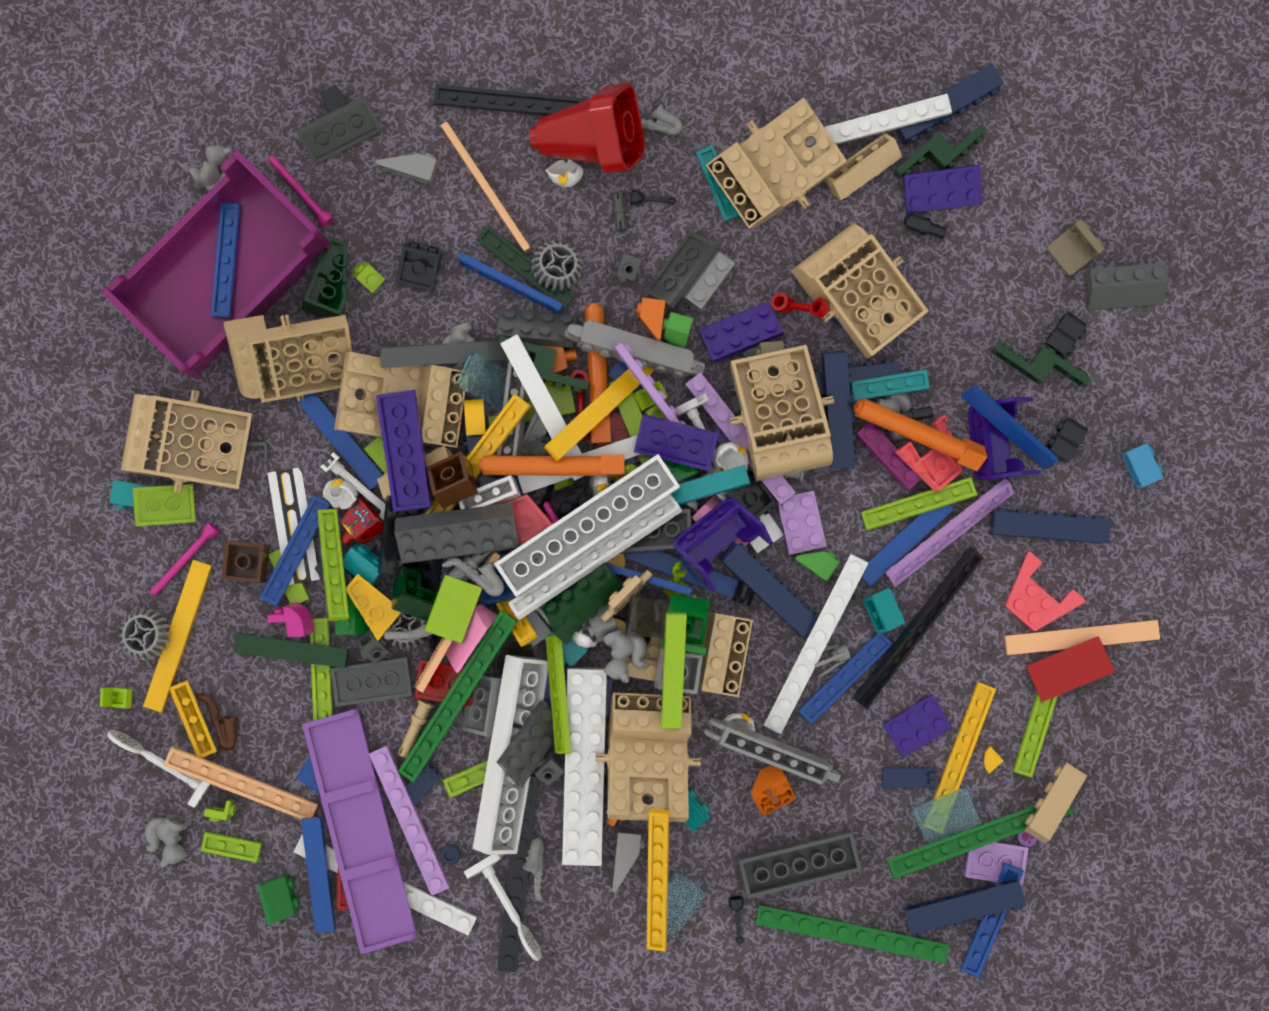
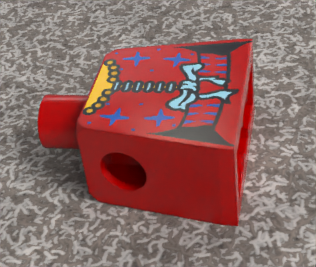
(361, 523)

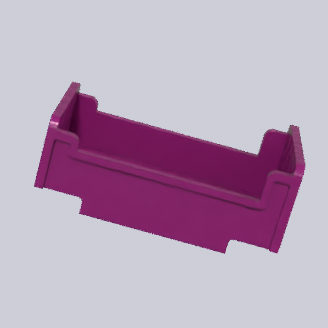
(172, 284)

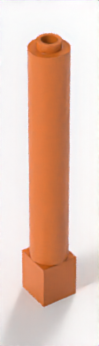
(598, 378)
(964, 451)
(546, 465)

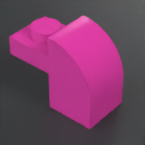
(296, 617)

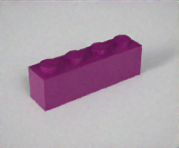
(884, 452)

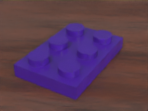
(917, 725)

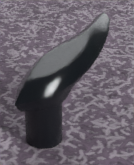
(546, 498)

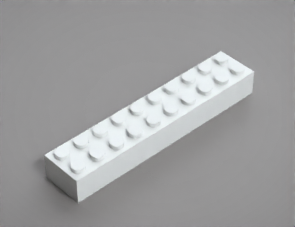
(587, 525)
(582, 774)
(502, 799)

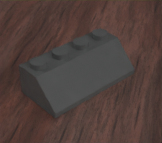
(1126, 286)

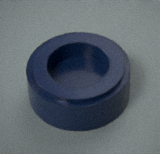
(450, 854)

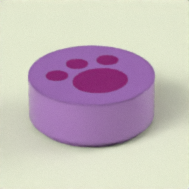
(1026, 839)

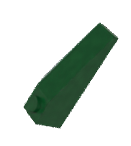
(328, 286)

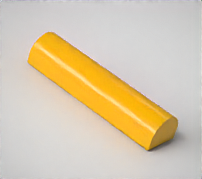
(192, 719)

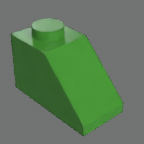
(677, 329)
(819, 563)

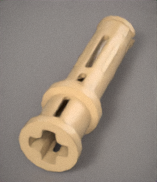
(418, 719)

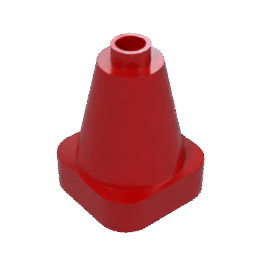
(595, 130)

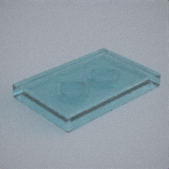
(483, 380)
(946, 816)
(683, 900)

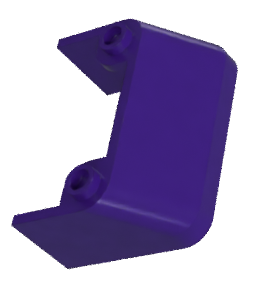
(998, 461)
(716, 532)

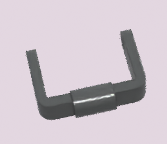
(255, 444)

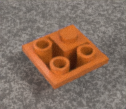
(771, 790)

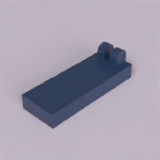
(908, 777)
(424, 782)

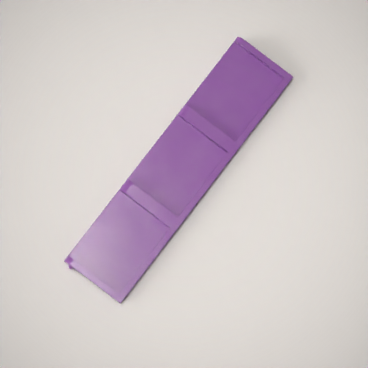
(359, 831)

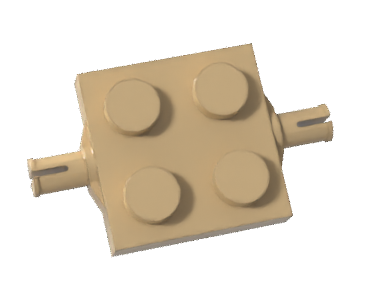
(619, 600)

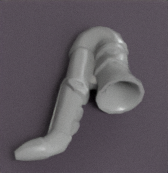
(665, 122)
(487, 580)
(534, 865)

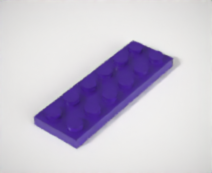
(404, 450)

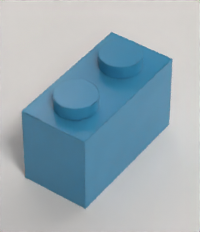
(1142, 465)

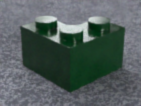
(410, 596)

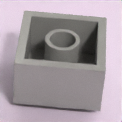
(692, 671)

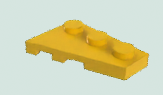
(372, 605)

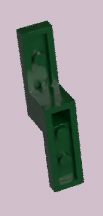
(940, 152)
(544, 364)
(1041, 364)

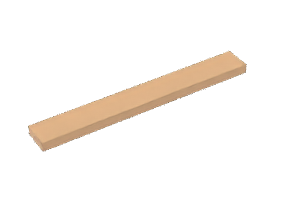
(486, 188)
(1070, 637)
(443, 645)
(239, 783)

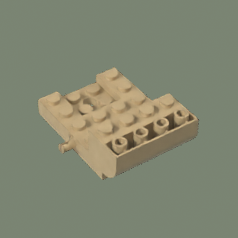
(776, 164)
(861, 288)
(287, 358)
(437, 398)
(782, 413)
(184, 441)
(724, 660)
(646, 758)

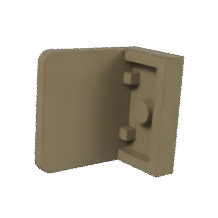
(1075, 247)

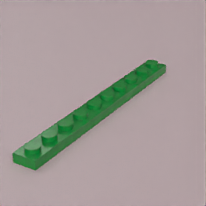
(458, 696)
(961, 843)
(852, 933)

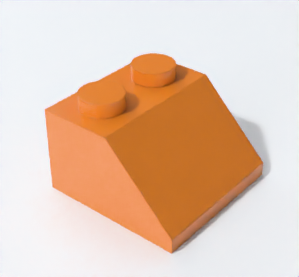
(652, 316)

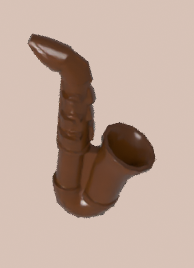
(225, 731)

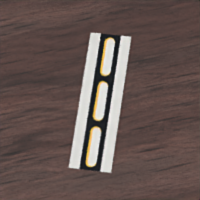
(289, 506)

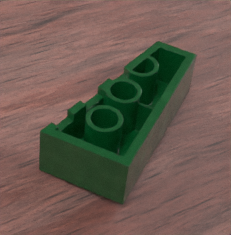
(581, 601)

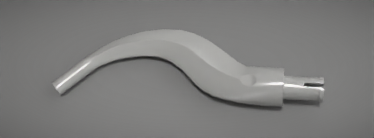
(472, 561)

